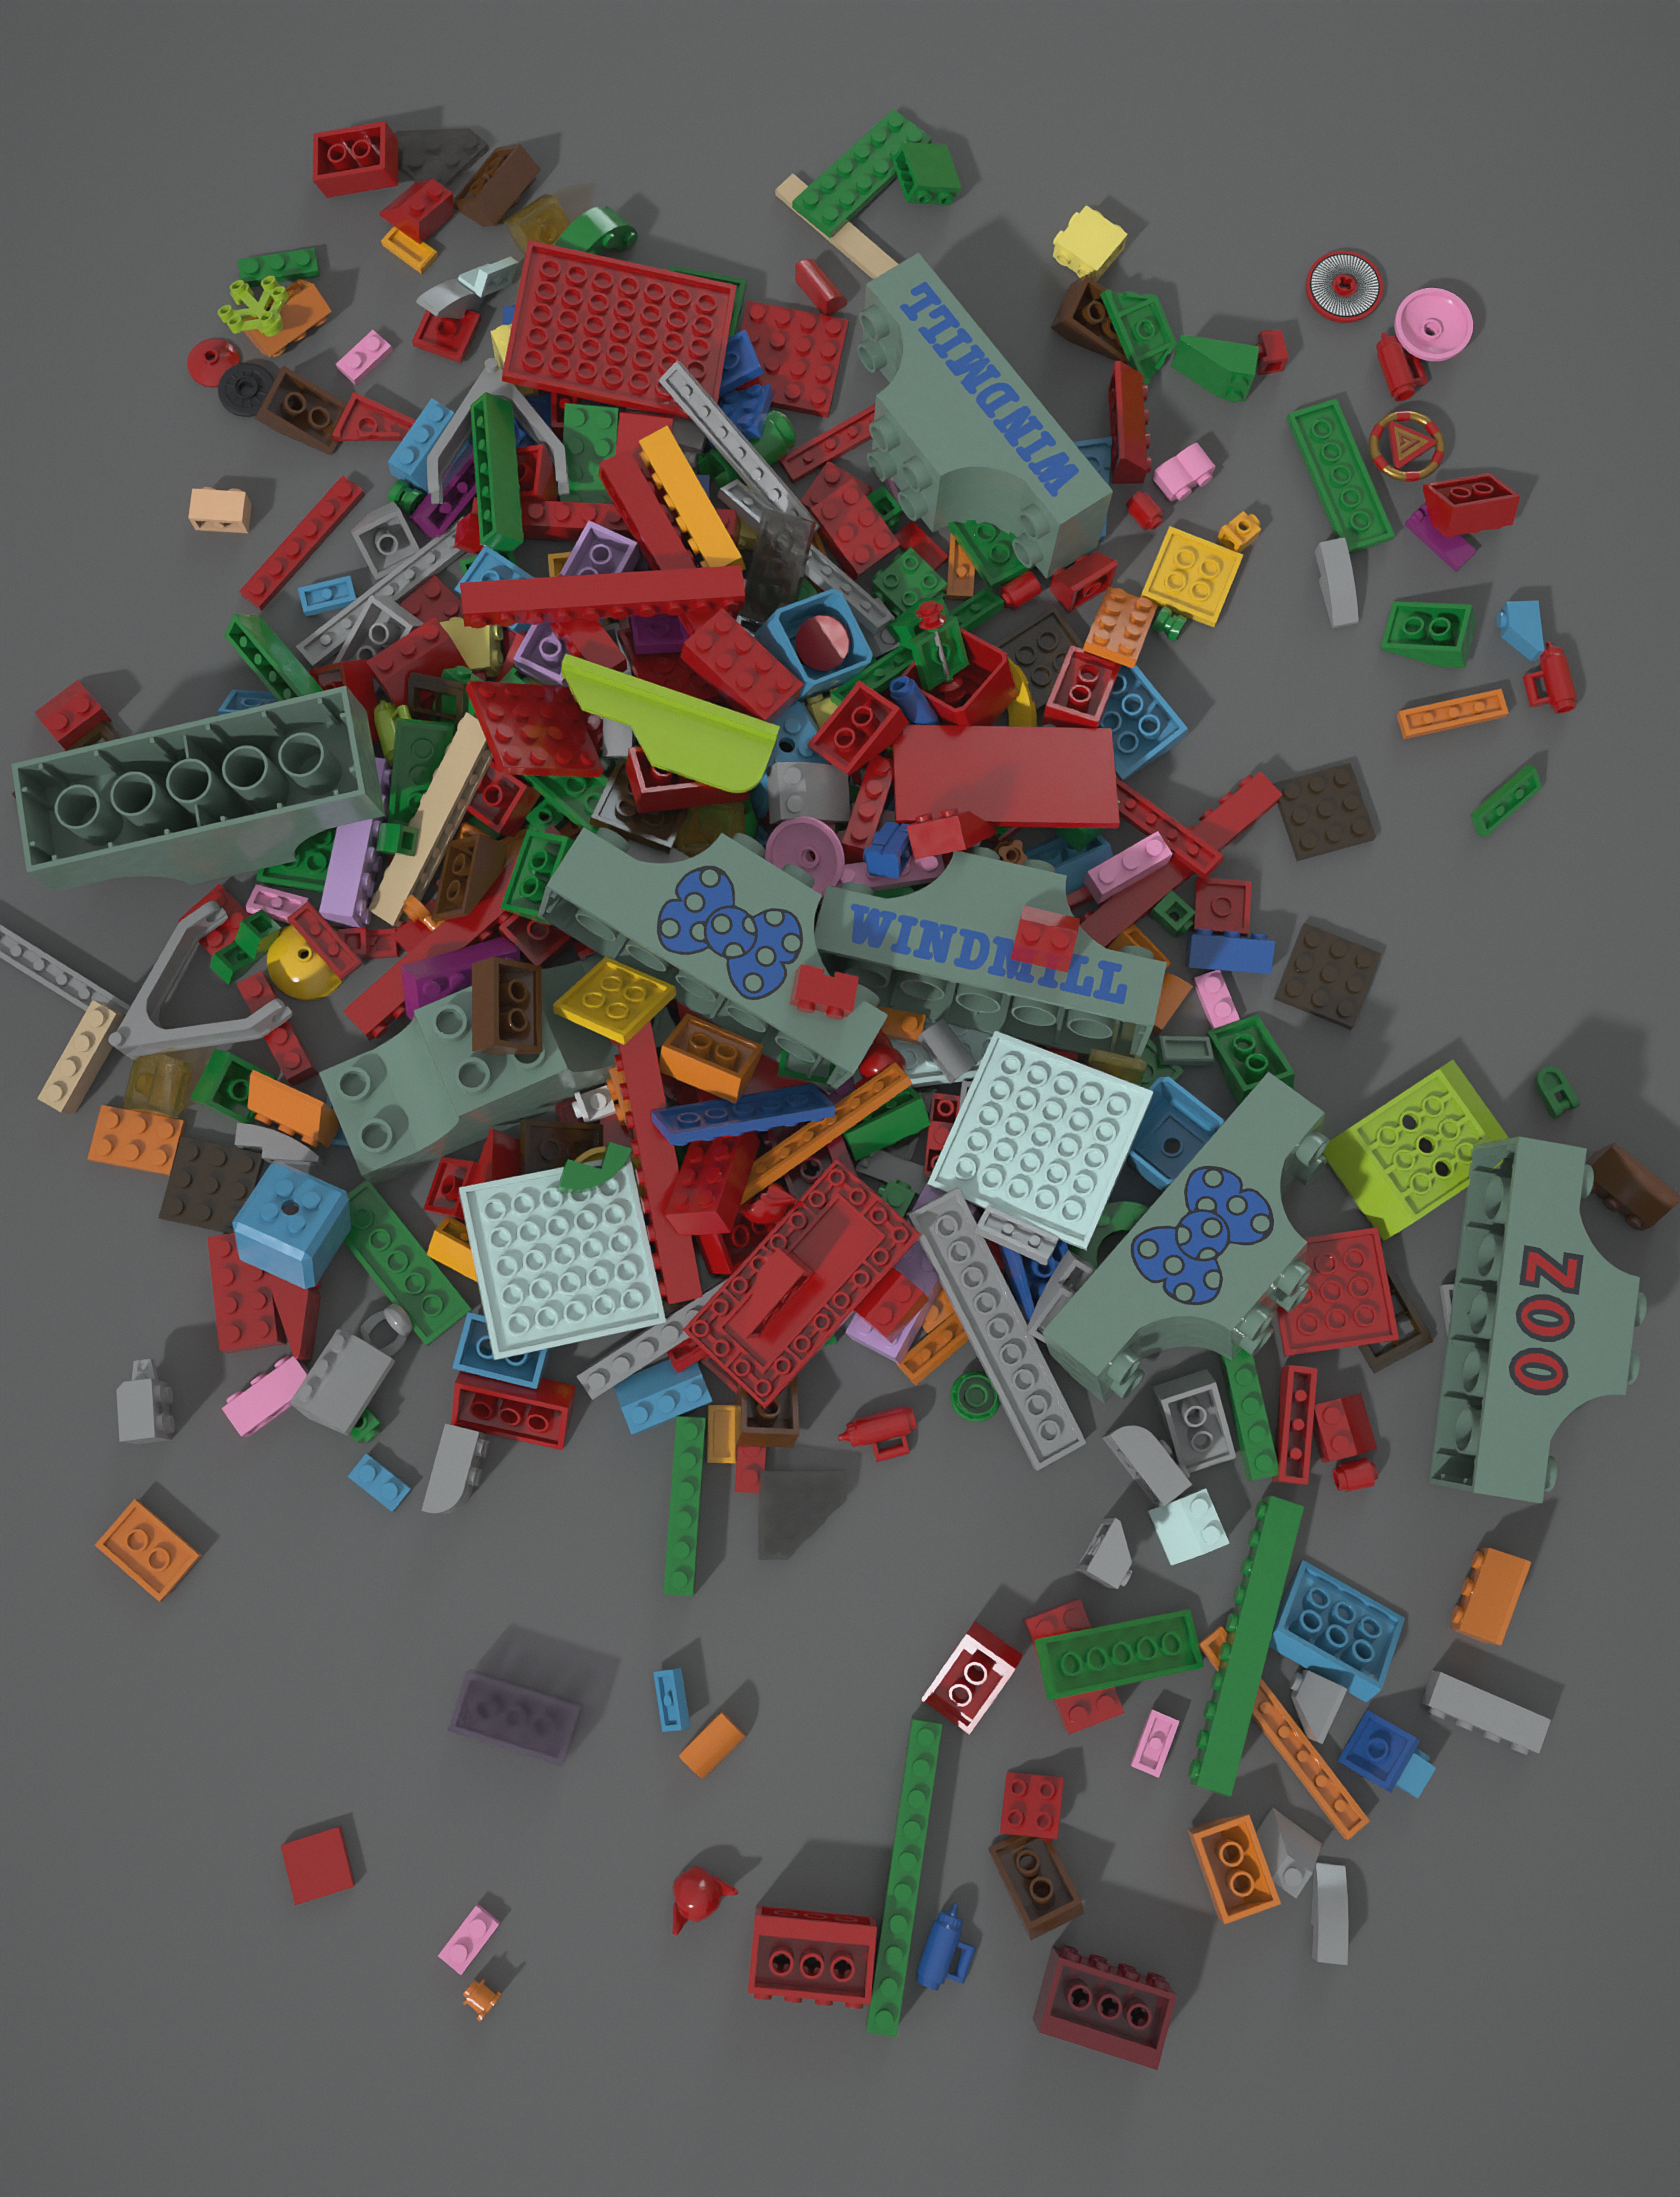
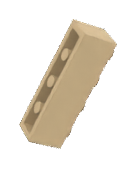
(82, 1058)

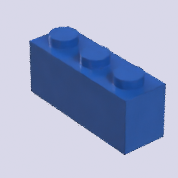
(1230, 951)

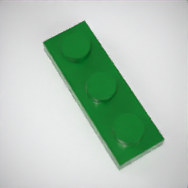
(283, 266)
(1506, 800)

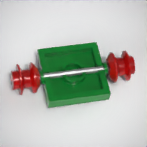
(939, 652)

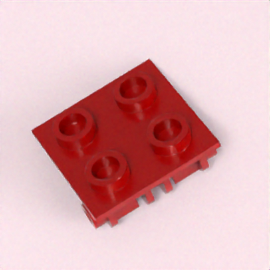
(1032, 1806)

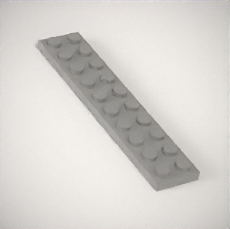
(996, 1329)

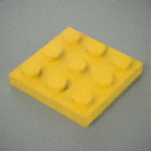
(1191, 576)
(614, 1000)

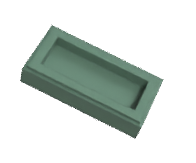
(1184, 1050)

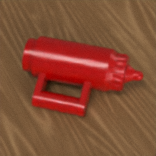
(1397, 370)
(1557, 681)
(881, 1427)

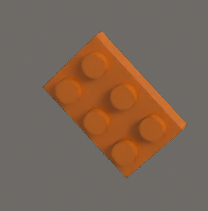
(136, 1140)
(148, 1550)

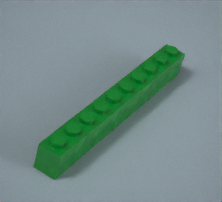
(1246, 1646)
(903, 1877)

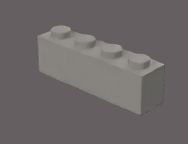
(1486, 1712)

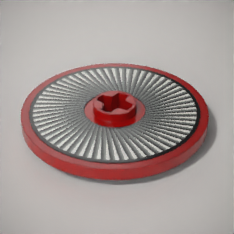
(1339, 303)

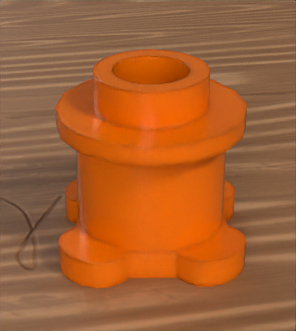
(1014, 850)
(480, 1998)

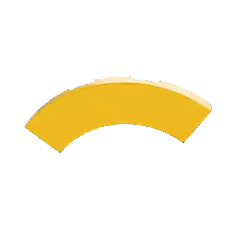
(1022, 709)

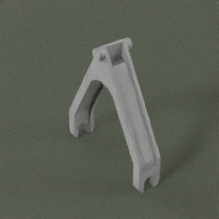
(460, 429)
(141, 1030)

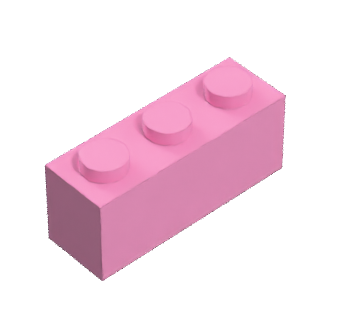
(1127, 867)
(266, 1397)

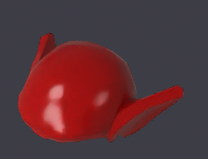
(878, 1058)
(769, 1205)
(697, 1896)

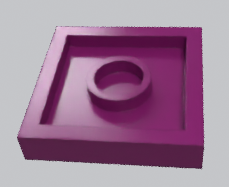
(657, 634)

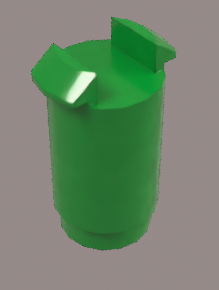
(773, 445)

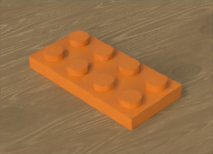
(1120, 627)

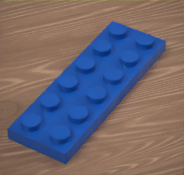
(750, 1113)

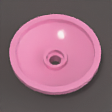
(1440, 315)
(795, 840)

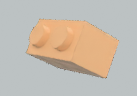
(220, 510)

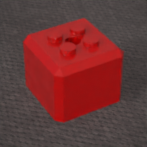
(986, 681)

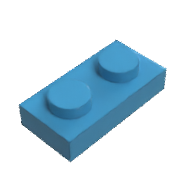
(327, 595)
(379, 1482)
(671, 1699)

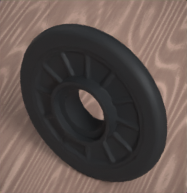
(235, 379)

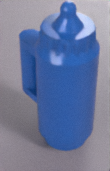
(912, 702)
(940, 1951)

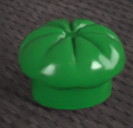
(974, 1396)

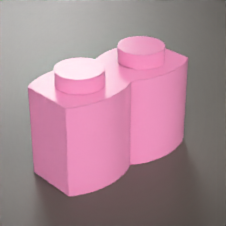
(1184, 472)

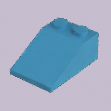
(494, 567)

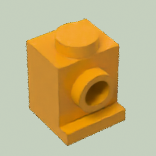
(1239, 532)

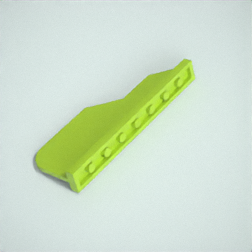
(677, 729)

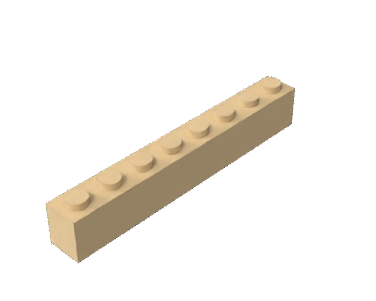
(437, 821)

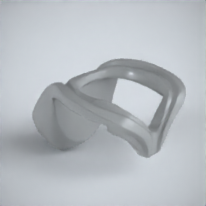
(398, 1321)

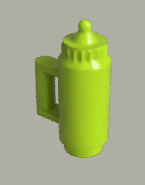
(385, 725)

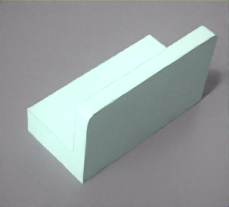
(490, 277)

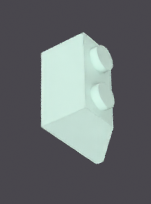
(1188, 1527)

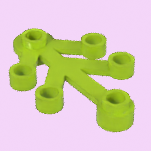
(268, 321)

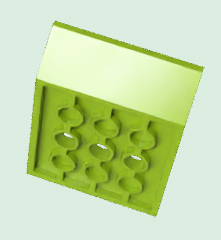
(1383, 1161)

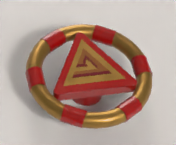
(1407, 445)

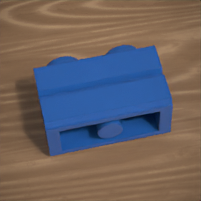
(889, 851)

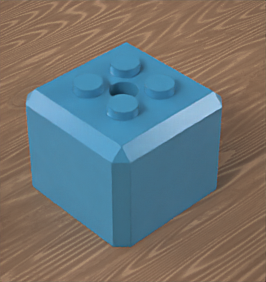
(779, 638)
(796, 729)
(1170, 1117)
(296, 1244)

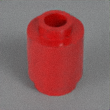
(1145, 511)
(1355, 1475)

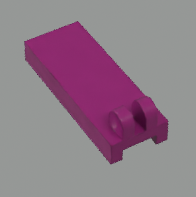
(1452, 551)

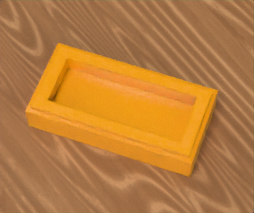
(409, 251)
(721, 1434)

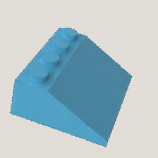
(1140, 722)
(1336, 1631)

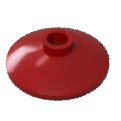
(207, 371)

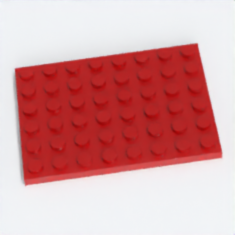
(615, 329)

